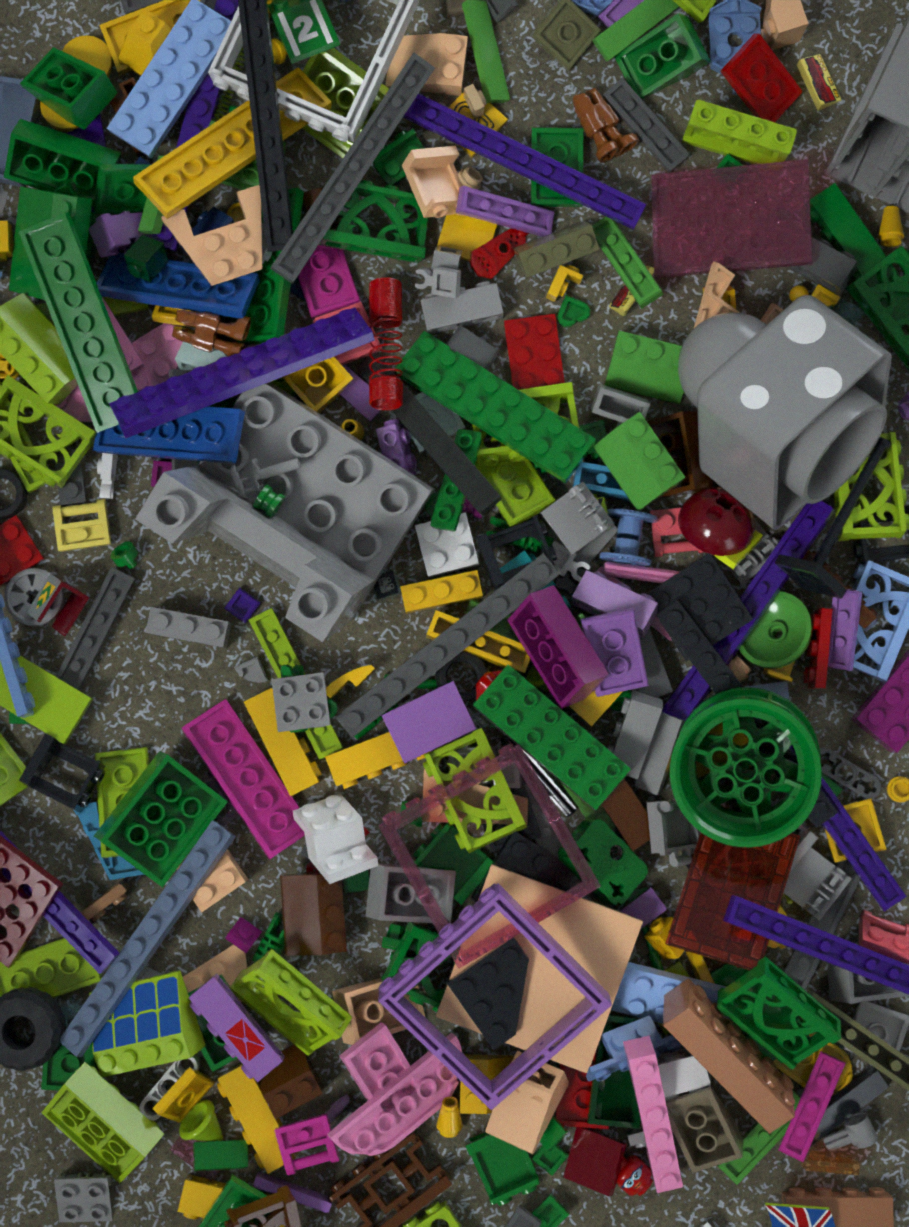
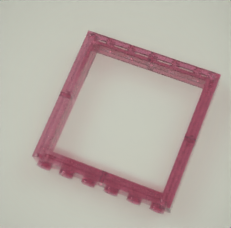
(461, 783)

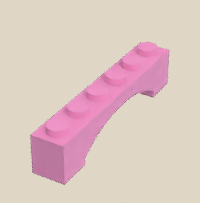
(653, 1113)

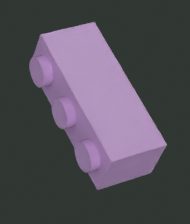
(600, 596)

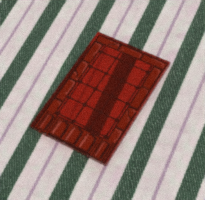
(712, 878)

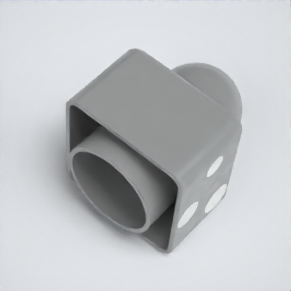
(784, 404)

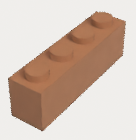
(849, 1206)

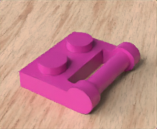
(302, 1136)

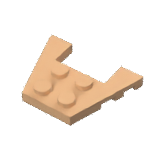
(228, 249)
(716, 285)

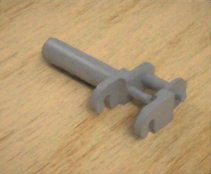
(264, 473)

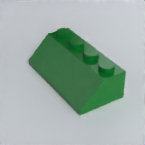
(51, 158)

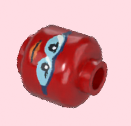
(634, 1176)

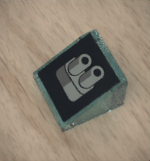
(387, 585)

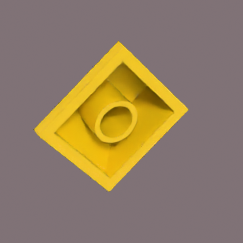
(143, 41)
(319, 383)

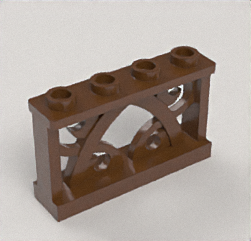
(281, 1203)

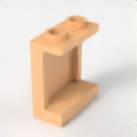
(434, 180)

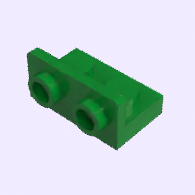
(391, 157)

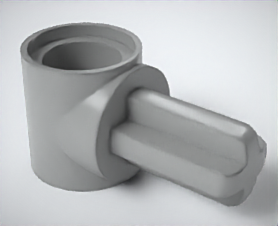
(857, 1131)

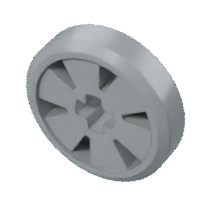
(18, 597)

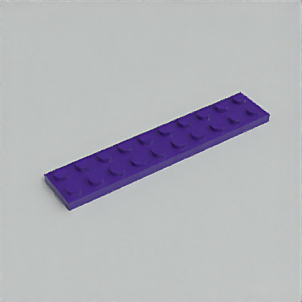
(241, 372)

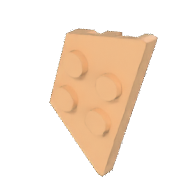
(228, 963)

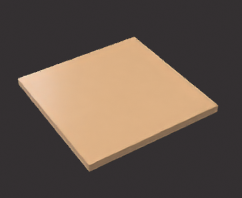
(589, 932)

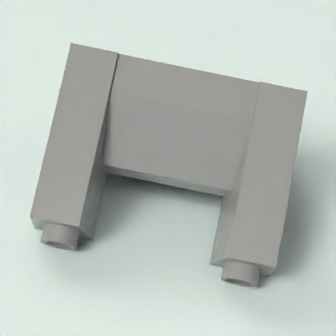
(876, 139)
(338, 516)

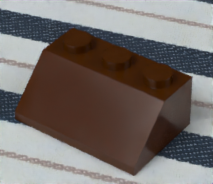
(680, 438)
(312, 914)

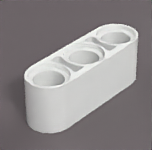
(159, 1090)

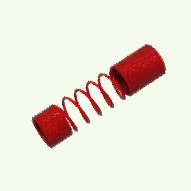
(385, 313)

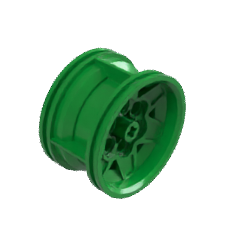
(758, 821)

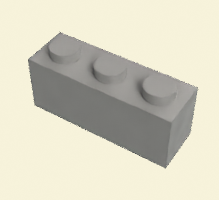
(470, 308)
(188, 627)
(636, 730)

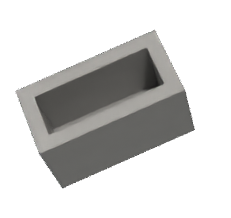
(618, 404)

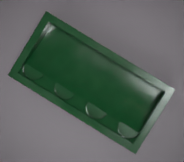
(614, 1098)

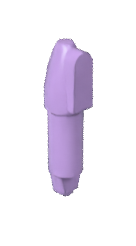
(337, 1107)

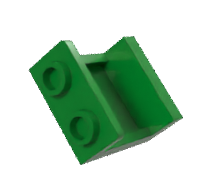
(445, 853)
(502, 1168)

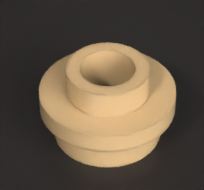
(470, 177)

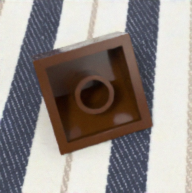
(291, 1083)

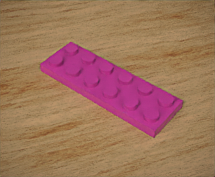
(245, 777)

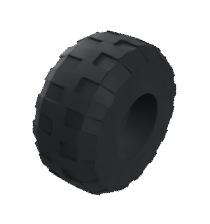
(48, 1025)

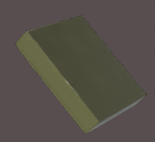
(565, 33)

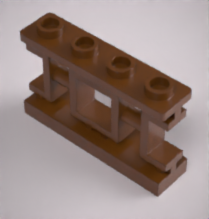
(403, 1205)

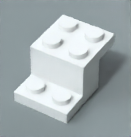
(335, 838)

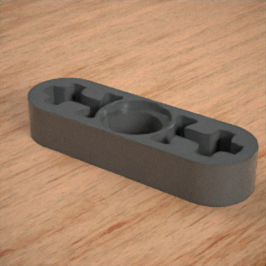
(866, 777)

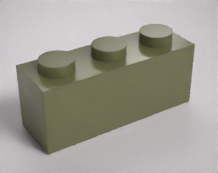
(556, 249)

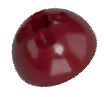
(716, 522)

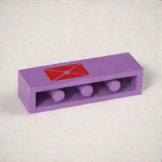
(236, 1027)

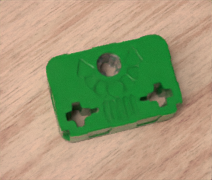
(621, 869)

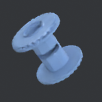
(628, 537)

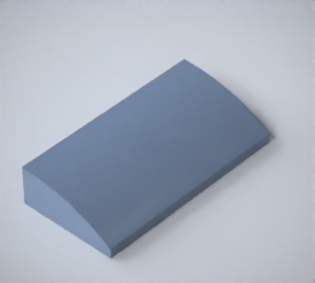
(14, 105)

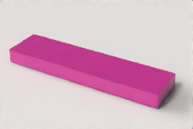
(811, 1106)

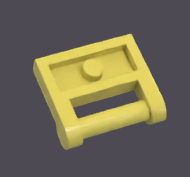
(84, 533)

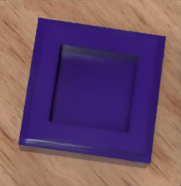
(242, 605)

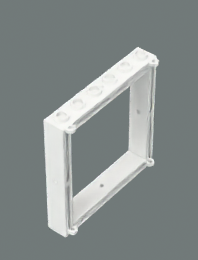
(297, 108)

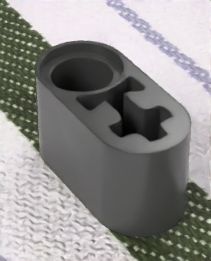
(473, 347)

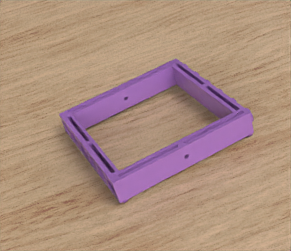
(450, 938)

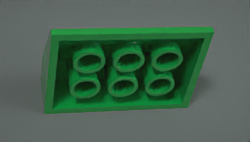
(33, 208)
(160, 818)

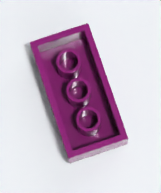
(557, 647)
(887, 709)

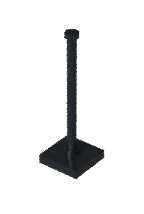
(812, 575)

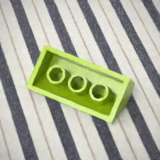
(35, 349)

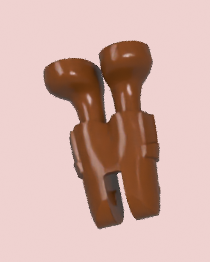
(599, 119)
(206, 330)

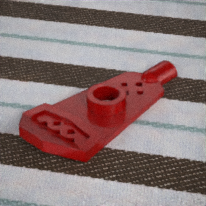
(492, 254)

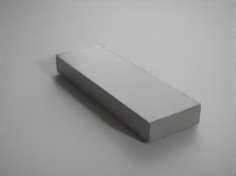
(659, 754)

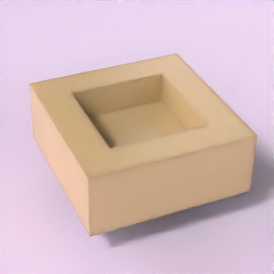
(475, 100)

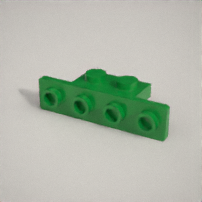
(450, 498)

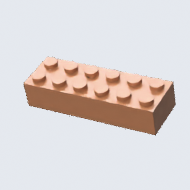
(729, 1055)

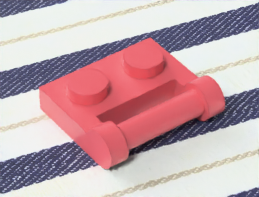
(666, 526)
(881, 941)

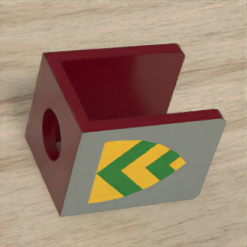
(69, 611)

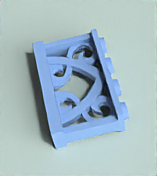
(885, 655)

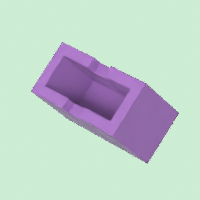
(116, 232)

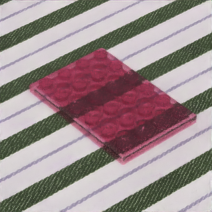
(732, 217)

